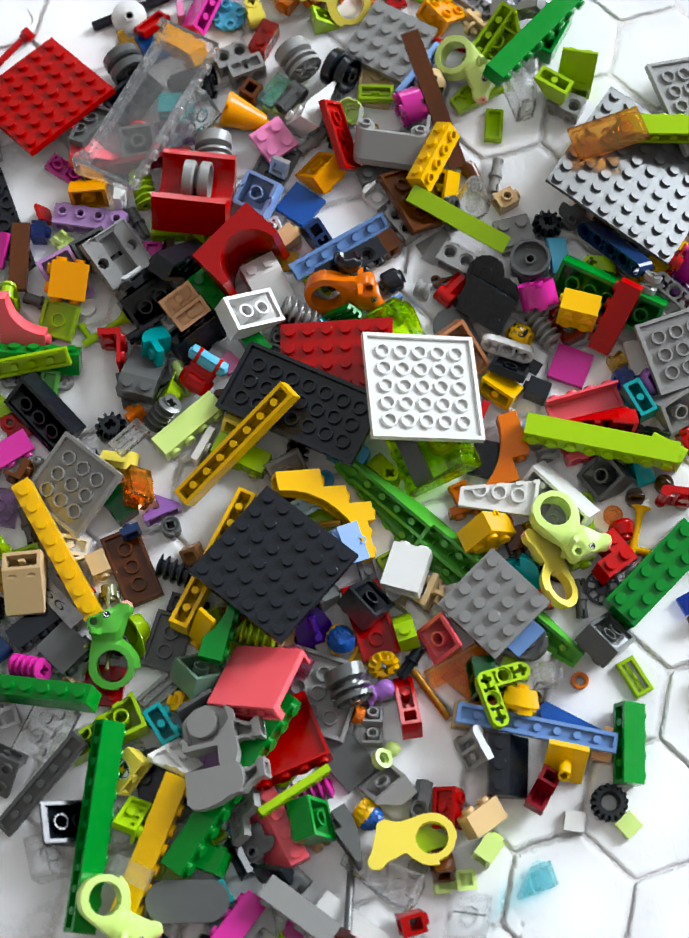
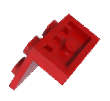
(111, 340)

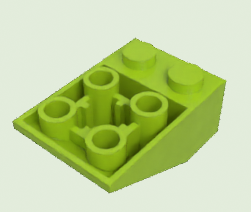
(579, 67)

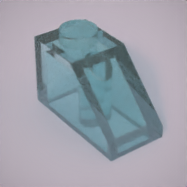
(538, 879)

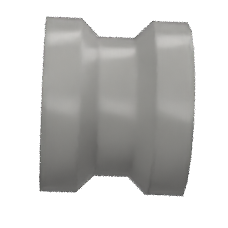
(422, 289)

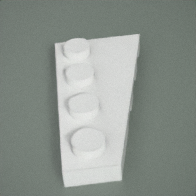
(504, 497)

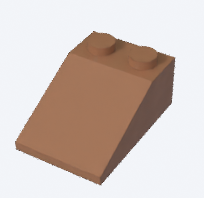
(460, 329)

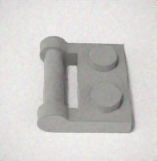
(477, 753)

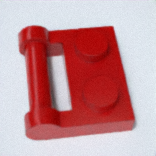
(679, 497)

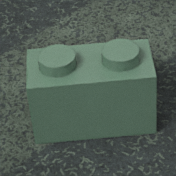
(194, 675)

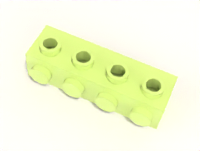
(187, 426)

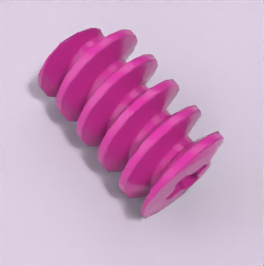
(29, 666)
(320, 789)

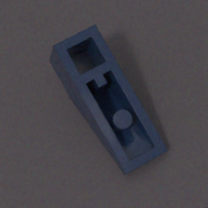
(315, 233)

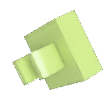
(61, 239)

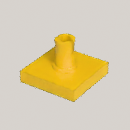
(567, 759)

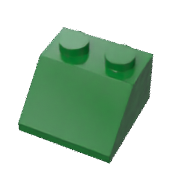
(310, 820)

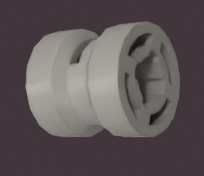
(650, 282)

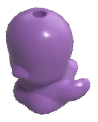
(382, 690)

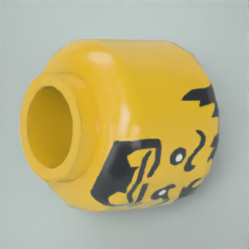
(520, 333)

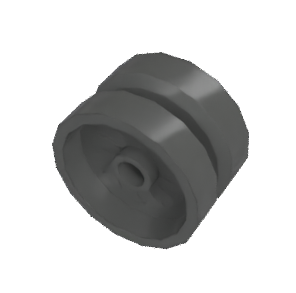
(122, 61)
(530, 260)

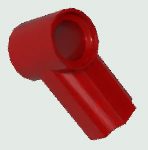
(448, 294)

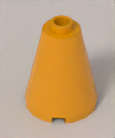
(241, 114)

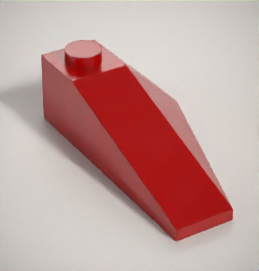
(617, 418)

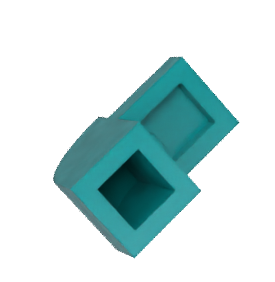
(155, 343)
(527, 568)

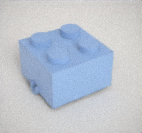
(259, 193)
(350, 536)

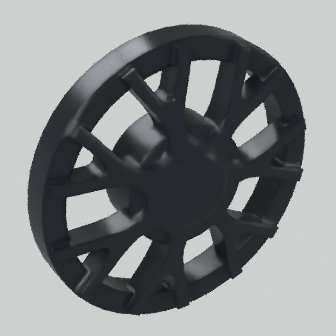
(598, 588)

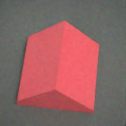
(439, 638)

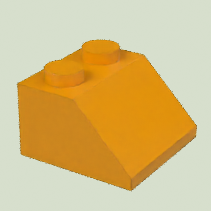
(321, 173)
(88, 193)

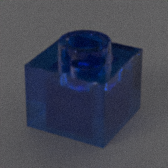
(40, 232)
(623, 375)

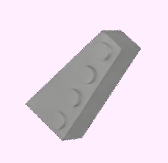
(297, 909)

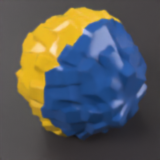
(340, 639)
(367, 815)

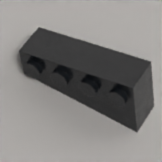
(176, 261)

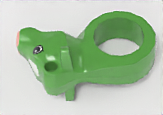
(106, 635)

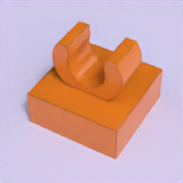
(134, 412)

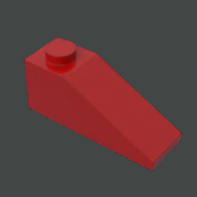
(408, 708)

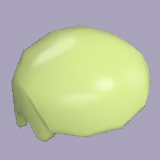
(351, 110)

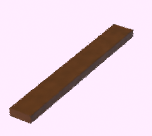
(430, 89)

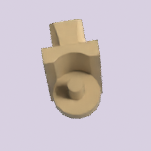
(473, 22)
(433, 593)

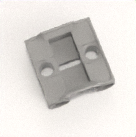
(107, 244)

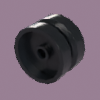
(341, 68)

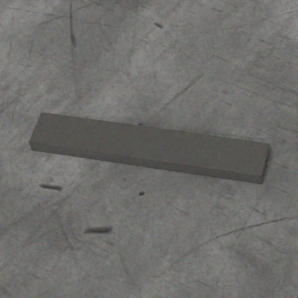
(42, 783)

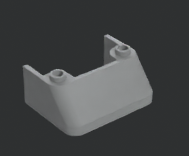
(387, 147)

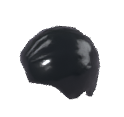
(348, 262)

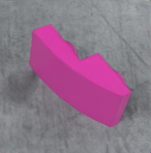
(60, 169)

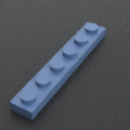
(353, 237)

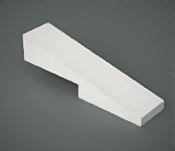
(360, 925)

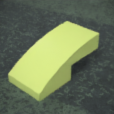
(464, 881)

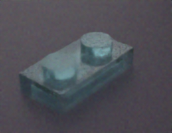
(273, 90)

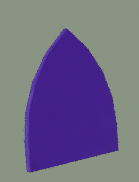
(313, 628)

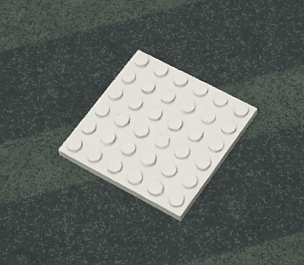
(422, 388)

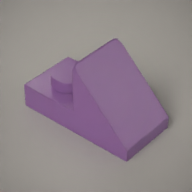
(166, 508)

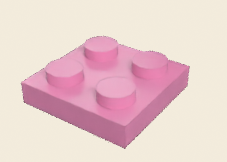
(273, 139)

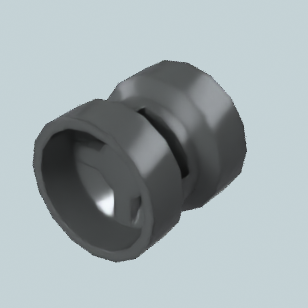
(171, 531)

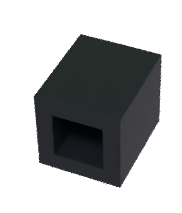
(536, 390)

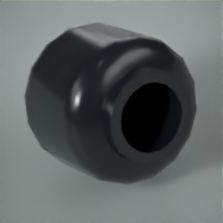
(391, 281)

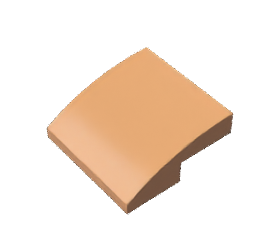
(184, 306)

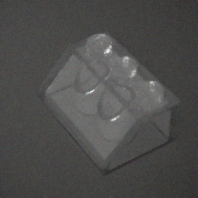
(44, 732)

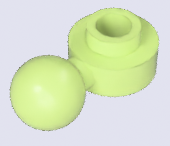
(383, 757)

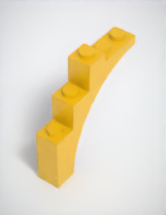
(335, 500)

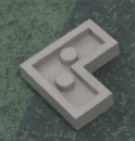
(240, 817)

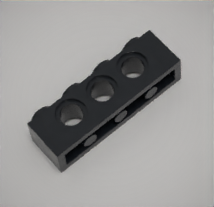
(371, 248)

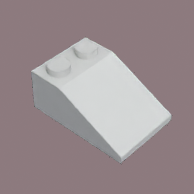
(308, 115)
(267, 273)
(248, 313)

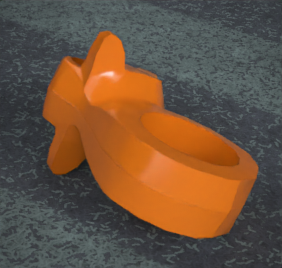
(358, 290)

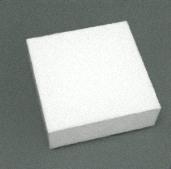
(574, 821)

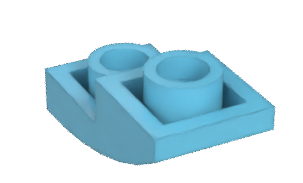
(558, 251)

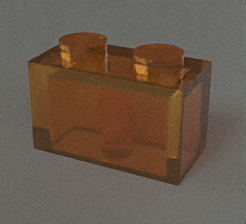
(137, 487)

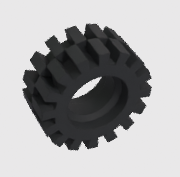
(600, 811)

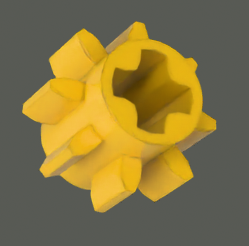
(175, 700)

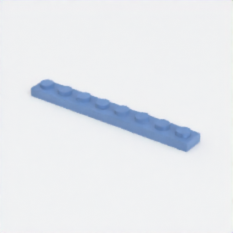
(540, 728)

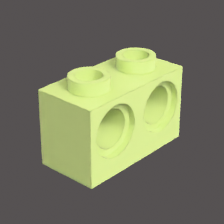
(488, 849)

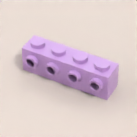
(83, 218)

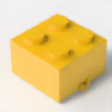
(578, 310)
(486, 532)

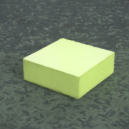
(628, 825)

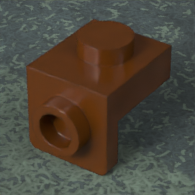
(23, 471)

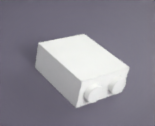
(406, 569)

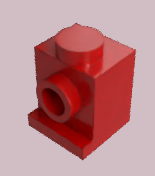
(419, 925)

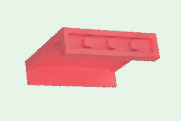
(581, 403)
(257, 680)

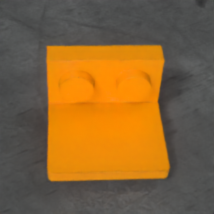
(440, 14)

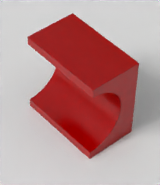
(195, 213)
(235, 242)

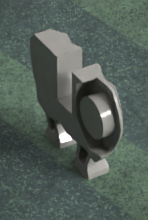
(216, 730)

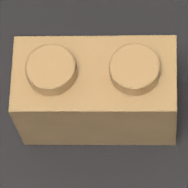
(482, 817)

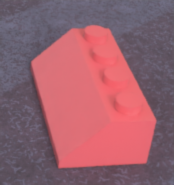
(285, 850)

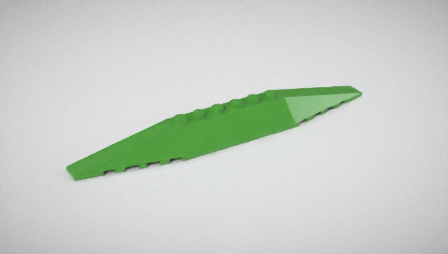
(419, 526)

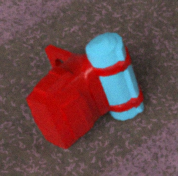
(202, 370)

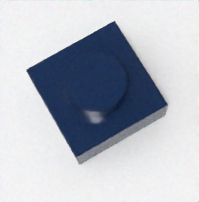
(130, 531)

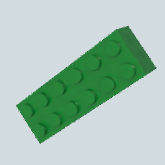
(589, 279)
(651, 577)

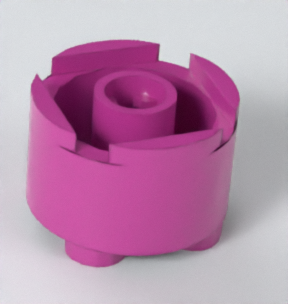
(410, 106)
(538, 294)

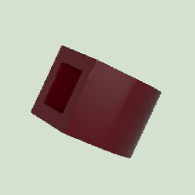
(542, 790)

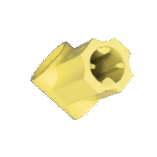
(120, 463)

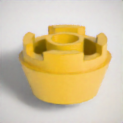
(521, 699)

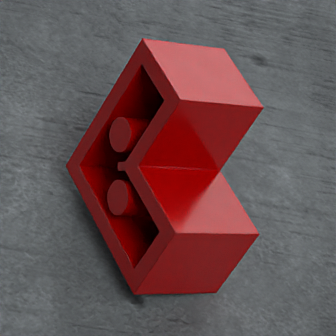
(614, 560)

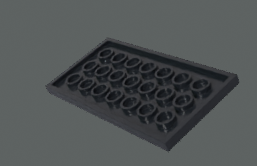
(326, 418)

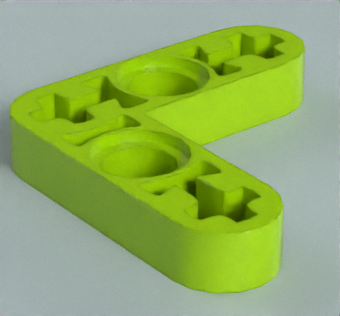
(495, 683)

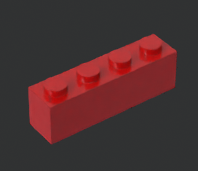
(615, 316)

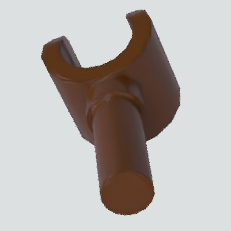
(441, 280)

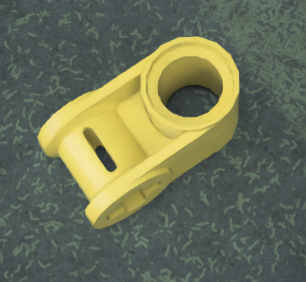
(254, 13)

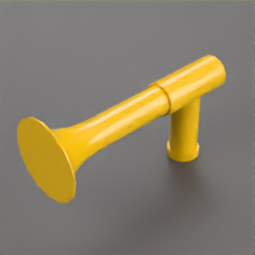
(640, 511)

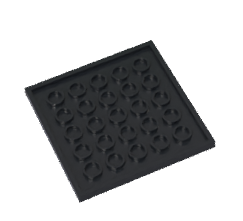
(273, 564)

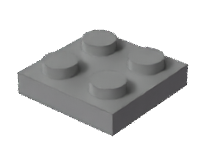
(517, 228)

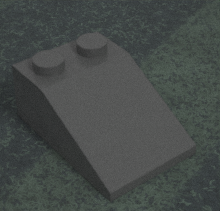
(140, 378)
(604, 639)

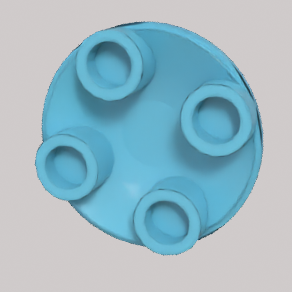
(229, 16)

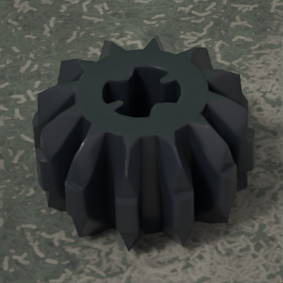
(542, 220)
(106, 423)

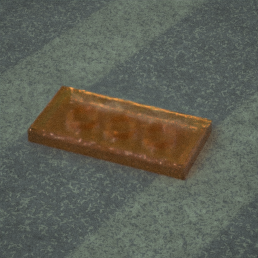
(608, 133)

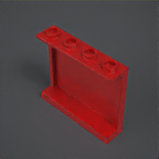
(298, 748)

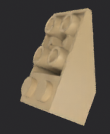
(24, 582)

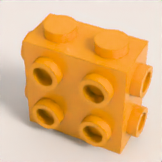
(67, 280)

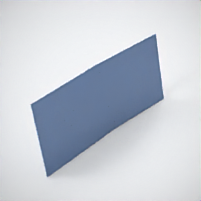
(526, 638)

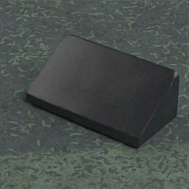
(264, 873)

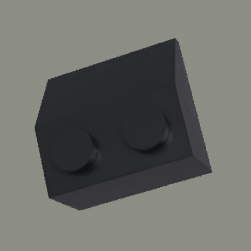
(365, 603)

